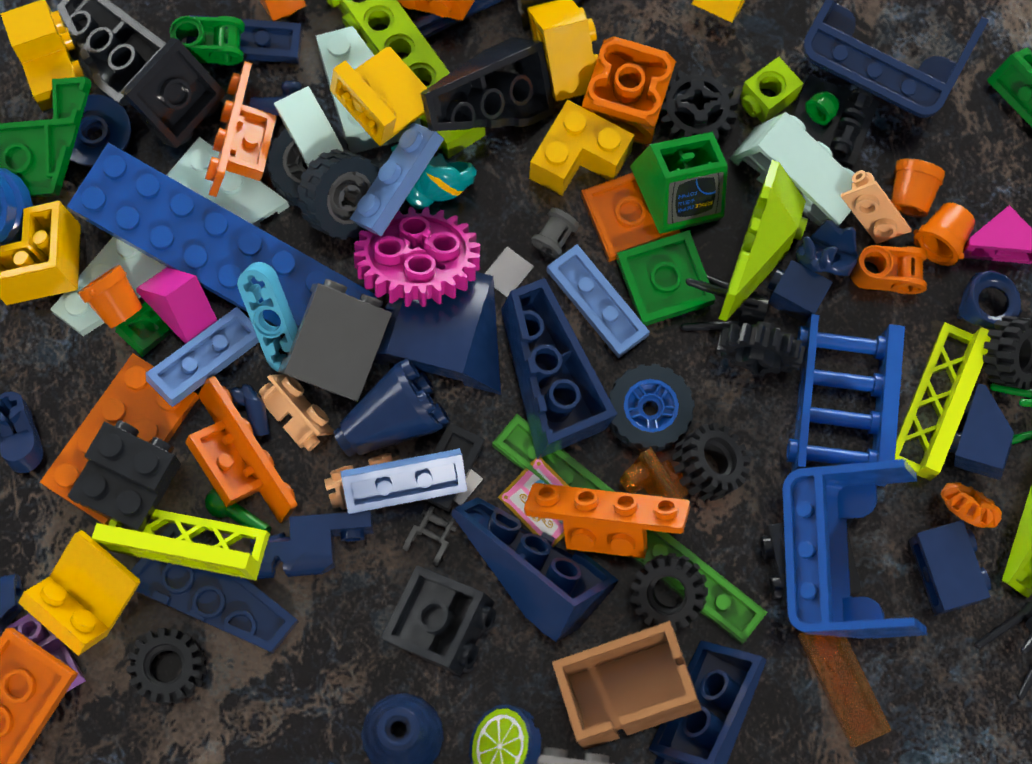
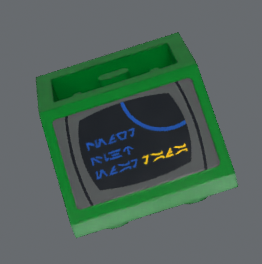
(683, 181)

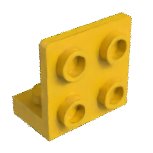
(380, 94)
(81, 594)

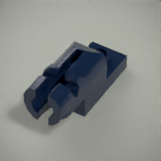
(311, 543)

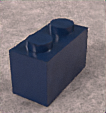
(950, 567)

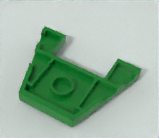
(42, 148)

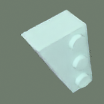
(333, 50)

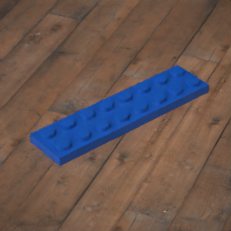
(193, 233)

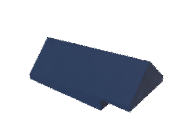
(724, 687)

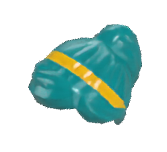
(440, 181)

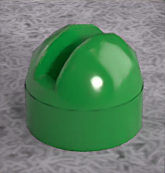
(822, 107)

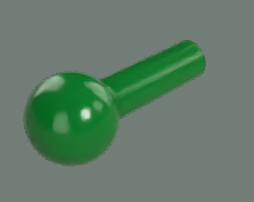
(217, 508)

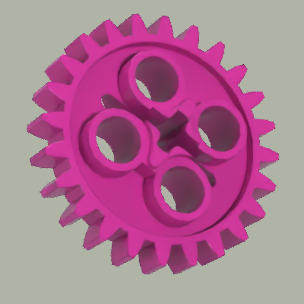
(418, 257)

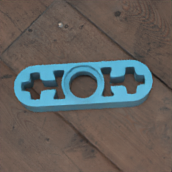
(274, 300)

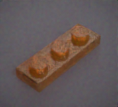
(845, 687)

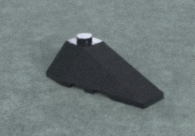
(109, 43)
(493, 89)

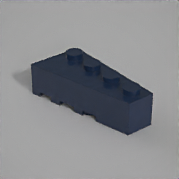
(553, 372)

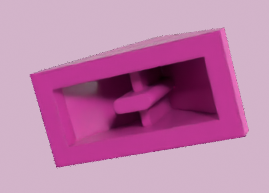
(1002, 239)
(178, 302)

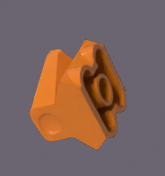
(629, 86)

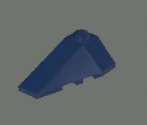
(543, 580)

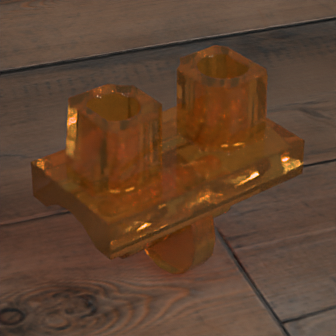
(653, 476)

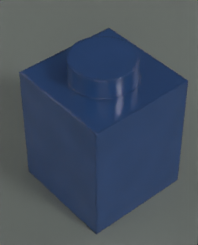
(798, 291)

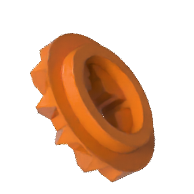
(971, 505)

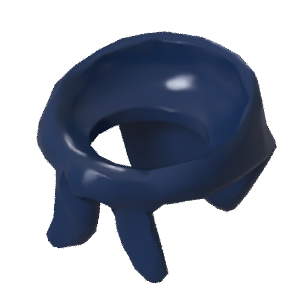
(829, 250)
(969, 306)

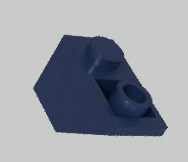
(986, 437)

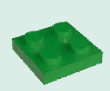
(657, 278)

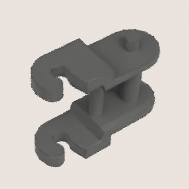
(430, 516)

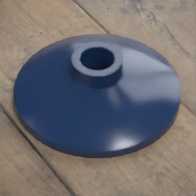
(104, 116)

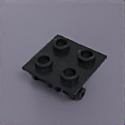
(849, 127)

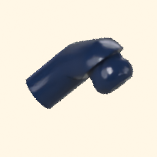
(266, 103)
(254, 406)

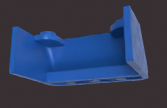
(816, 549)

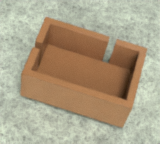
(626, 685)

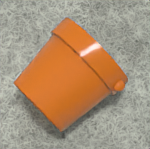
(916, 186)
(945, 234)
(111, 297)

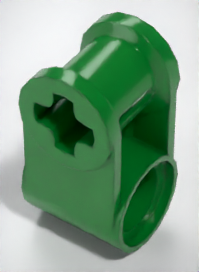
(211, 37)

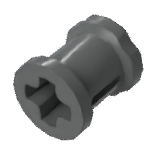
(555, 233)

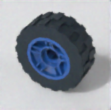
(667, 395)

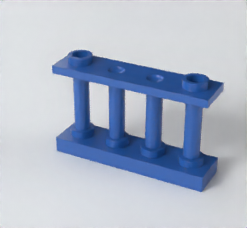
(883, 385)

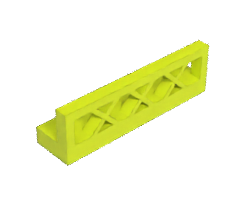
(956, 399)
(182, 549)

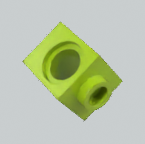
(780, 80)

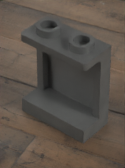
(336, 340)

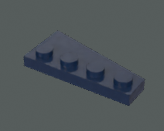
(215, 599)

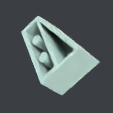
(805, 161)

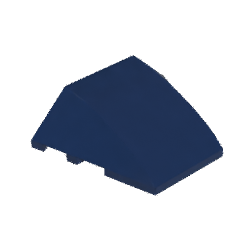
(449, 337)

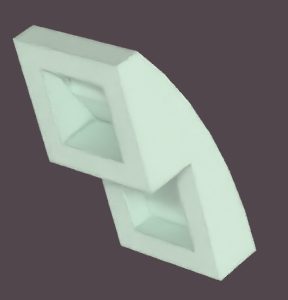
(307, 124)

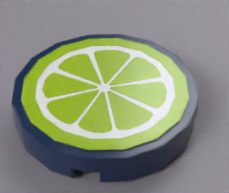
(505, 737)

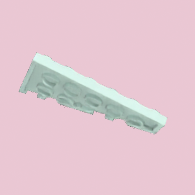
(237, 194)

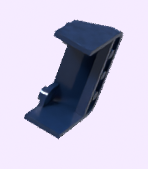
(918, 91)

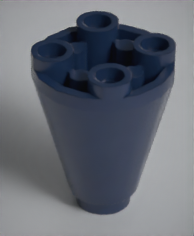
(392, 412)
(423, 734)

